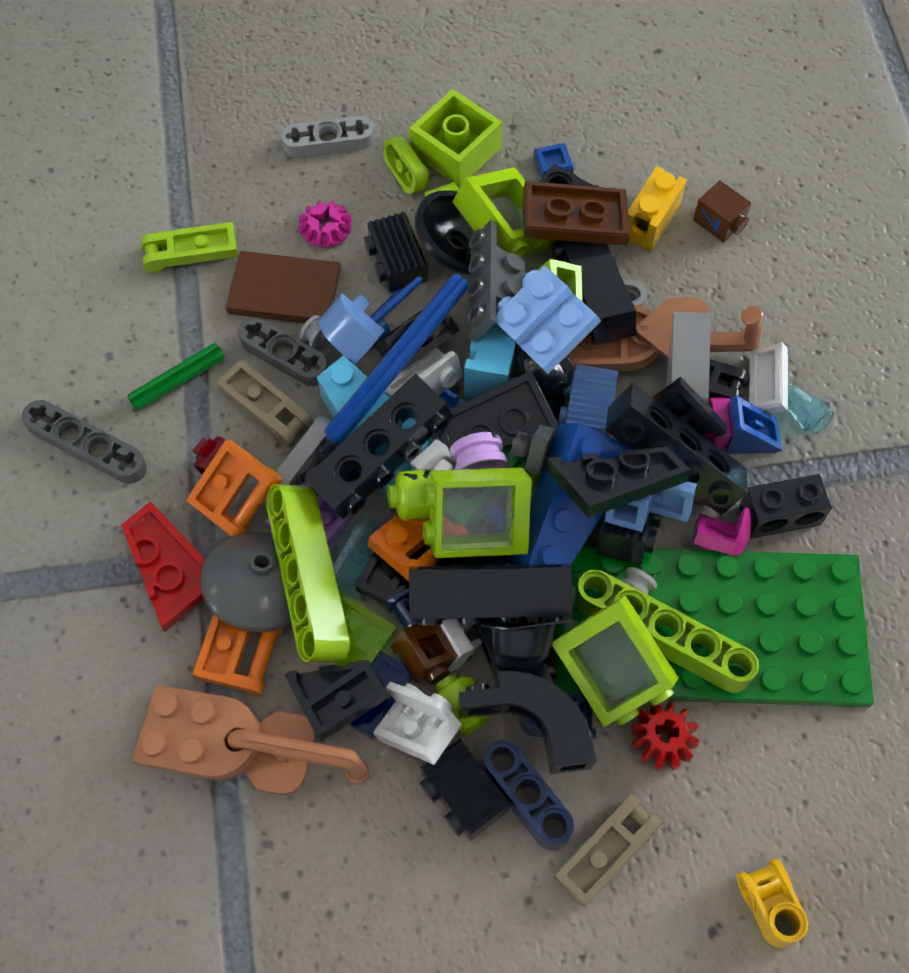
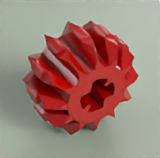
(678, 746)

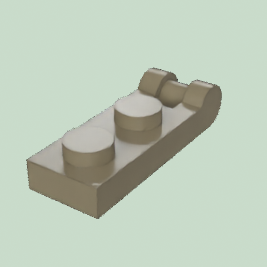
(264, 402)
(606, 851)

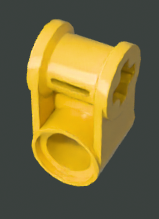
(773, 900)

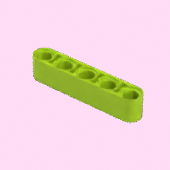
(307, 574)
(685, 630)

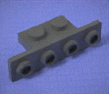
(492, 278)

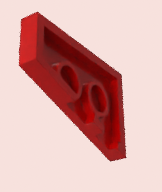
(166, 562)

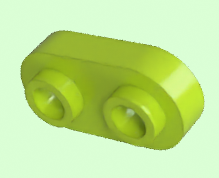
(405, 164)

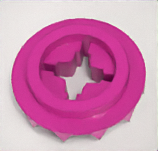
(331, 233)

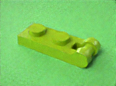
(188, 246)

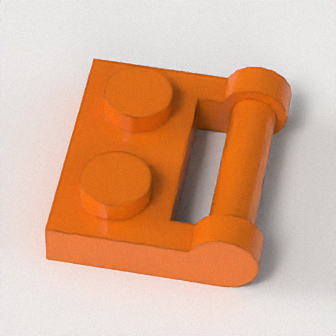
(223, 483)
(398, 542)
(223, 654)

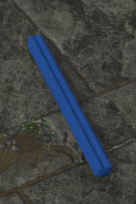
(396, 359)

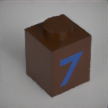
(722, 211)

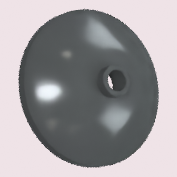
(241, 591)

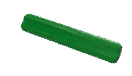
(176, 376)

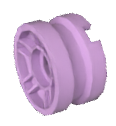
(478, 452)

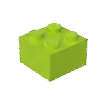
(456, 137)

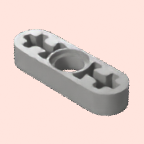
(317, 128)
(306, 454)

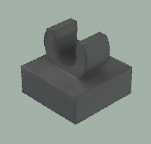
(533, 447)

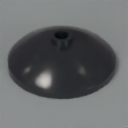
(444, 230)

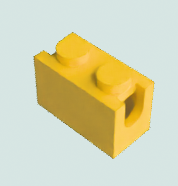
(656, 205)

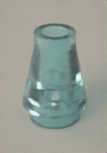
(808, 409)

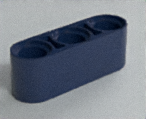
(535, 814)

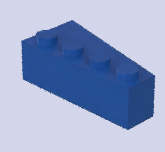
(556, 522)

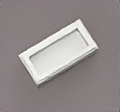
(769, 378)

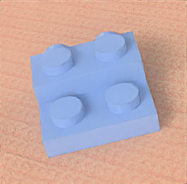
(545, 318)

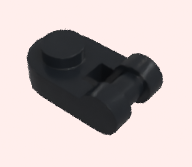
(734, 377)

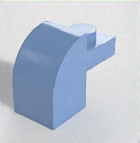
(350, 327)
(672, 503)

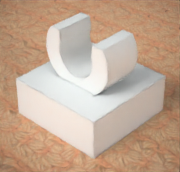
(434, 458)
(456, 635)

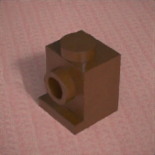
(425, 652)

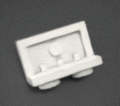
(434, 368)
(417, 723)

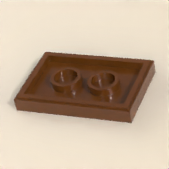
(575, 213)
(282, 287)

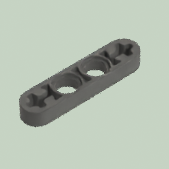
(82, 443)

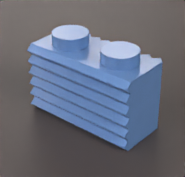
(590, 397)

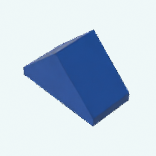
(751, 429)

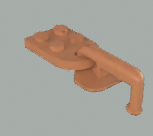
(654, 334)
(193, 733)

